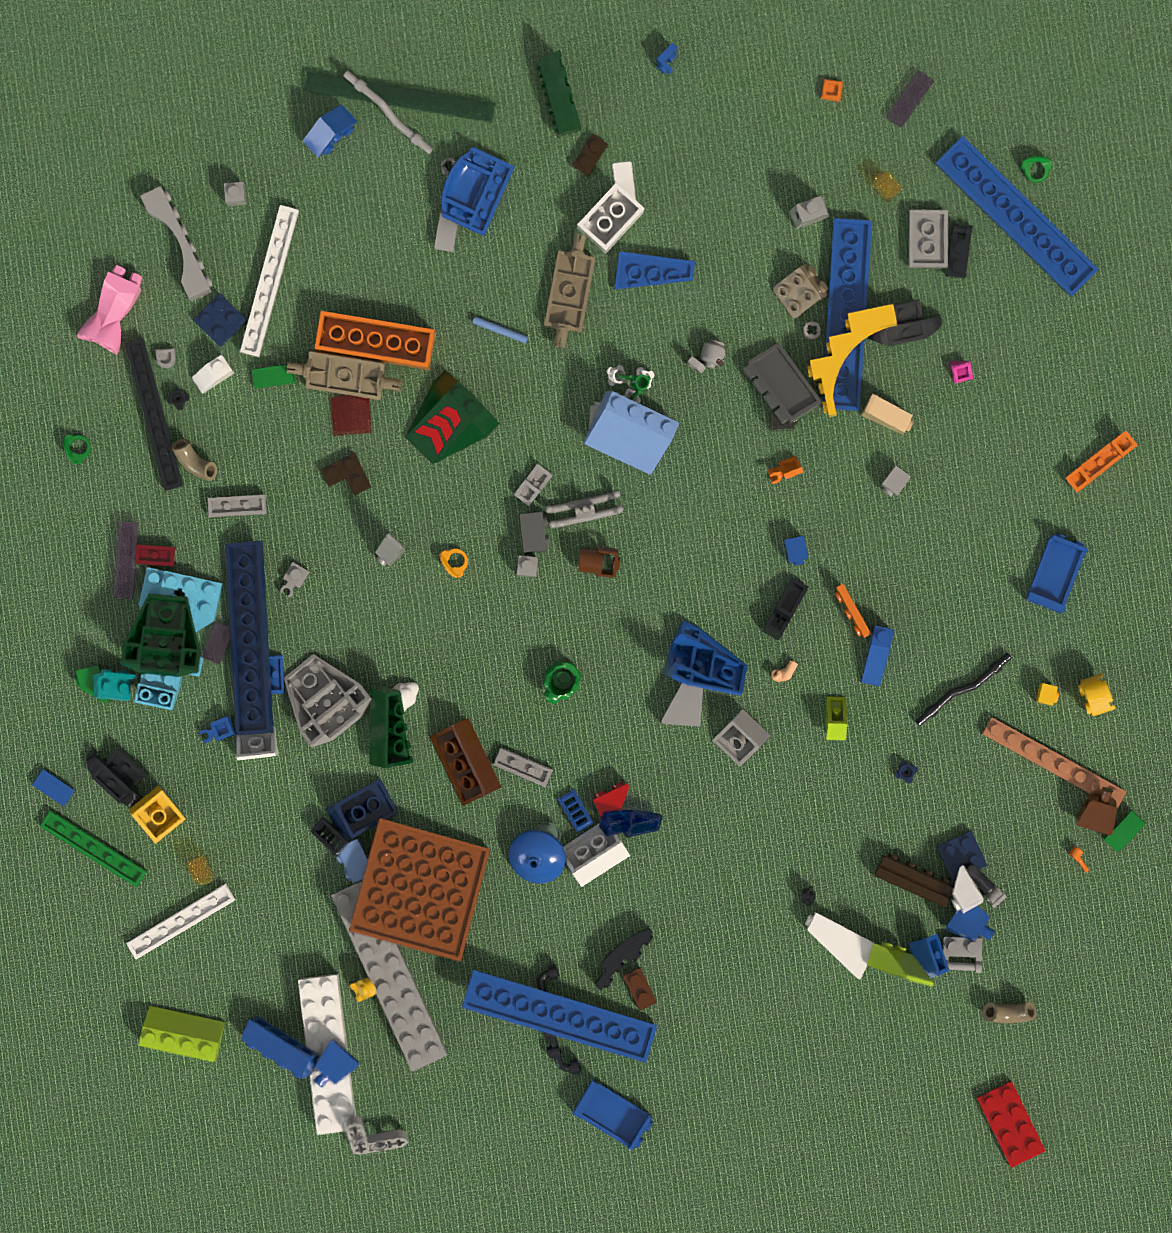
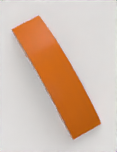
(1101, 461)

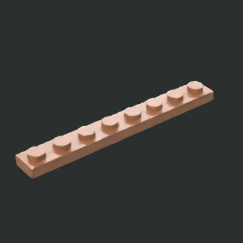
(1049, 759)

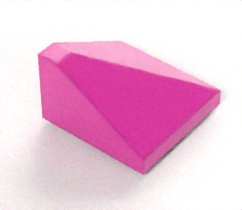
(961, 371)

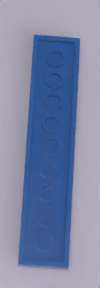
(1016, 216)
(847, 295)
(559, 1016)

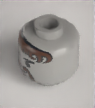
(713, 354)

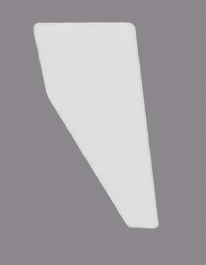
(624, 177)

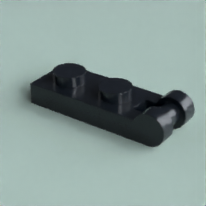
(959, 251)

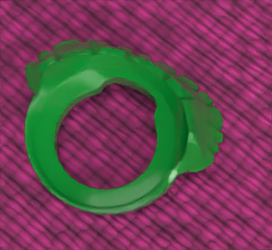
(1028, 162)
(73, 457)

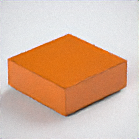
(831, 90)

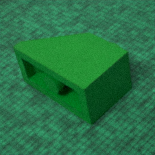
(85, 680)

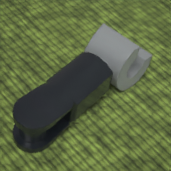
(993, 894)

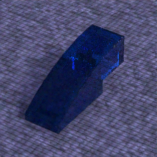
(629, 822)

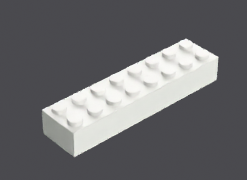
(323, 1022)

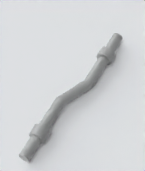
(361, 86)

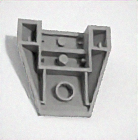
(324, 700)

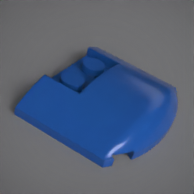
(474, 190)

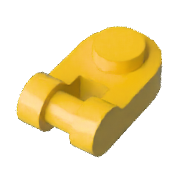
(363, 989)

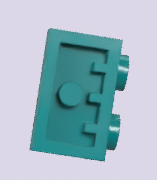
(112, 685)

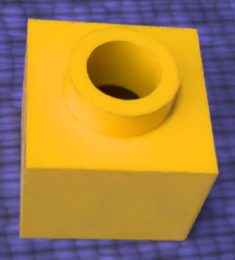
(1047, 694)

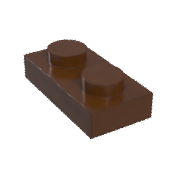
(639, 989)

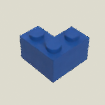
(330, 130)

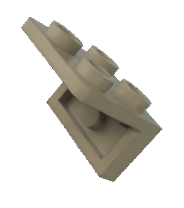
(801, 290)

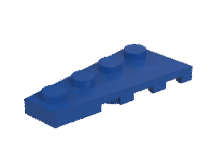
(648, 270)

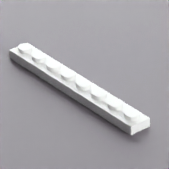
(269, 281)

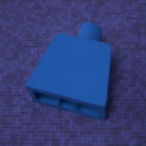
(971, 924)
(335, 1064)

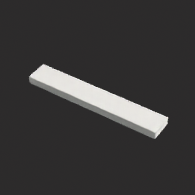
(180, 921)

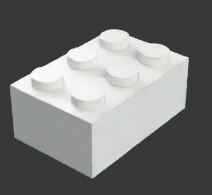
(610, 218)

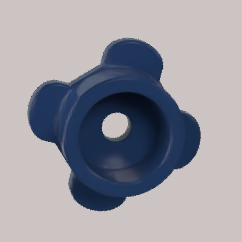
(907, 777)

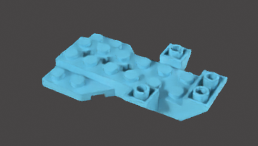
(203, 601)

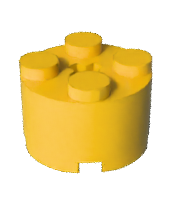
(1096, 694)

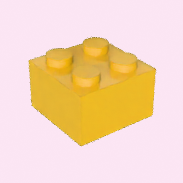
(157, 814)

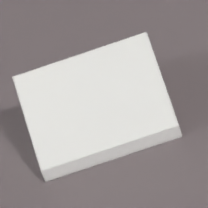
(257, 745)

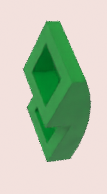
(272, 376)
(1125, 831)

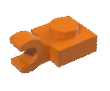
(787, 468)

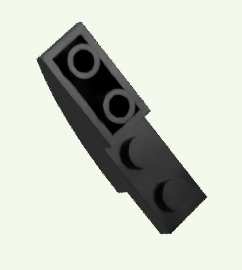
(628, 950)

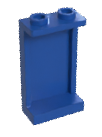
(1056, 573)
(613, 1115)

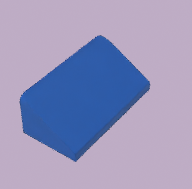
(277, 674)

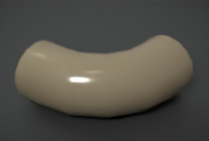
(192, 461)
(1009, 1012)

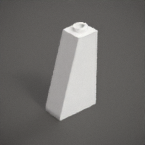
(842, 943)

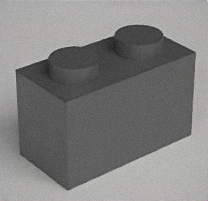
(533, 532)

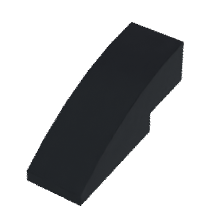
(785, 609)

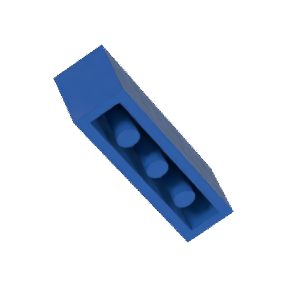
(280, 1047)

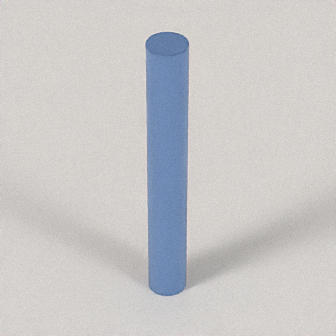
(499, 329)

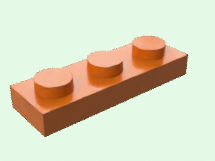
(851, 611)

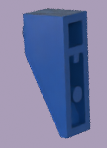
(877, 655)

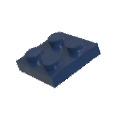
(219, 320)
(959, 852)

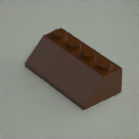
(465, 761)

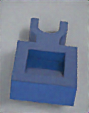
(220, 730)

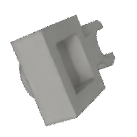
(295, 576)

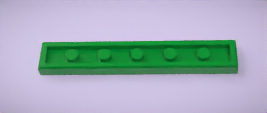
(93, 848)

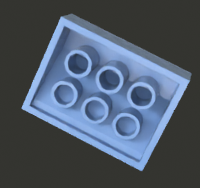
(630, 432)

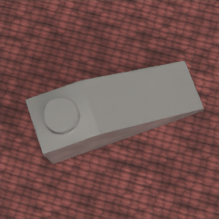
(389, 551)

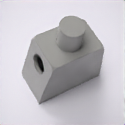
(809, 212)

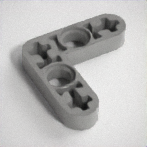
(374, 1142)

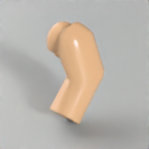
(784, 674)

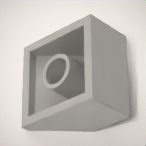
(741, 737)

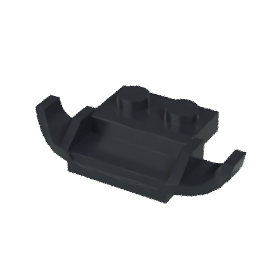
(910, 325)
(117, 775)

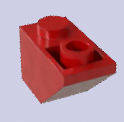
(611, 800)

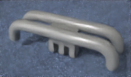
(584, 509)

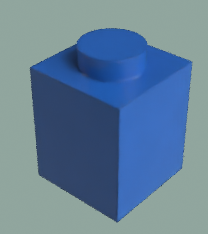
(796, 550)

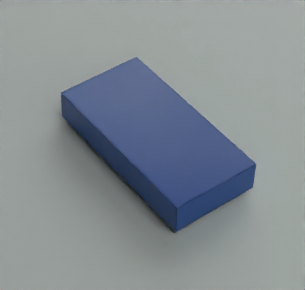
(53, 787)

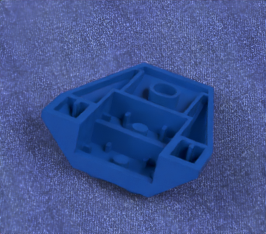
(703, 662)

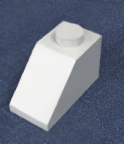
(212, 374)
(965, 892)

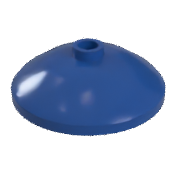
(537, 847)

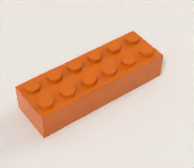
(375, 340)

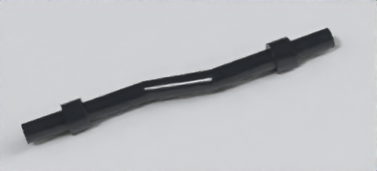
(994, 667)

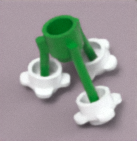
(638, 382)

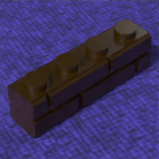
(914, 881)

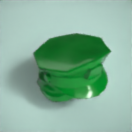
(561, 681)

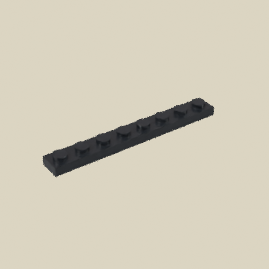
(154, 414)

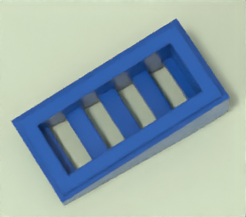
(581, 807)

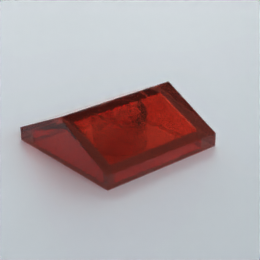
(351, 415)

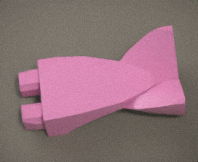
(114, 303)

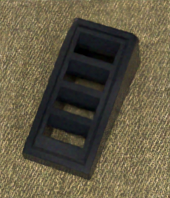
(320, 827)

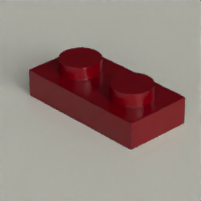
(155, 555)

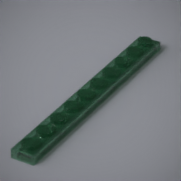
(403, 97)

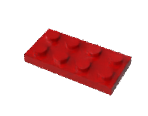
(1011, 1124)

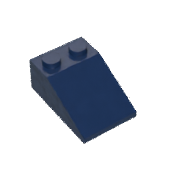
(362, 809)

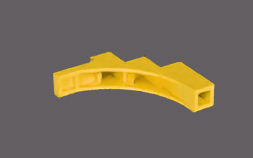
(862, 325)

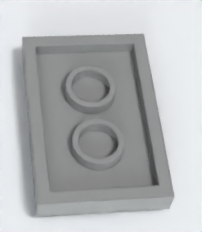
(928, 238)

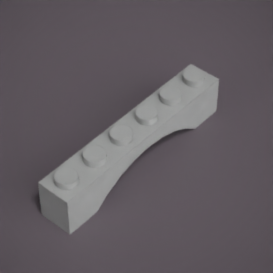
(193, 279)

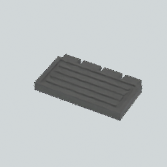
(783, 383)

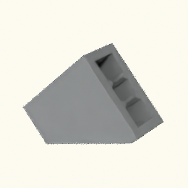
(685, 707)

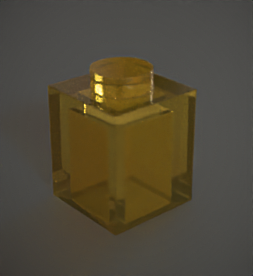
(886, 186)
(201, 870)

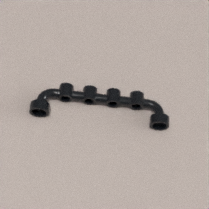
(554, 1050)

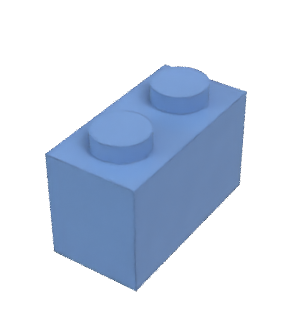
(354, 859)

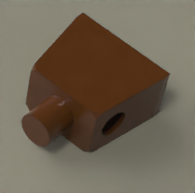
(1098, 812)

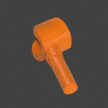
(1076, 853)

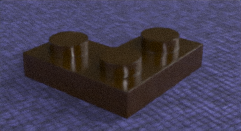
(349, 469)

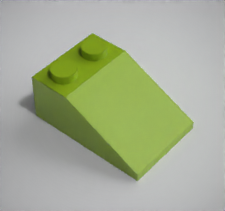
(897, 962)

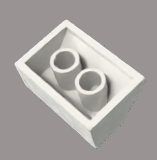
(593, 854)

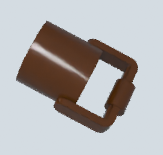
(592, 560)

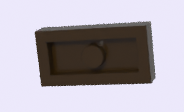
(590, 155)

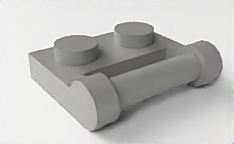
(963, 948)

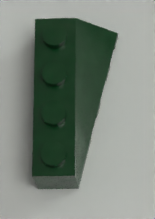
(559, 94)
(387, 729)

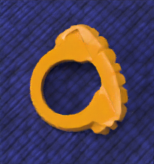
(455, 572)

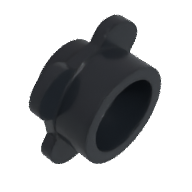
(173, 398)
(808, 896)

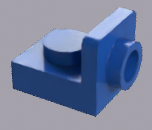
(667, 56)

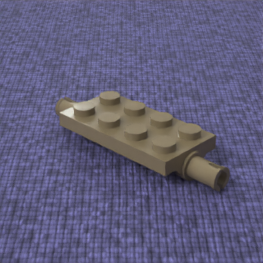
(569, 291)
(345, 374)

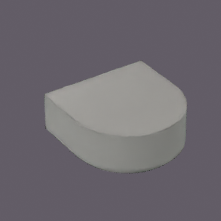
(165, 357)
(696, 365)

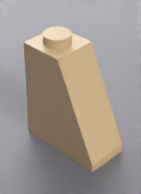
(887, 415)

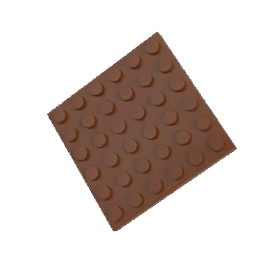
(419, 890)

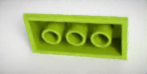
(182, 1033)

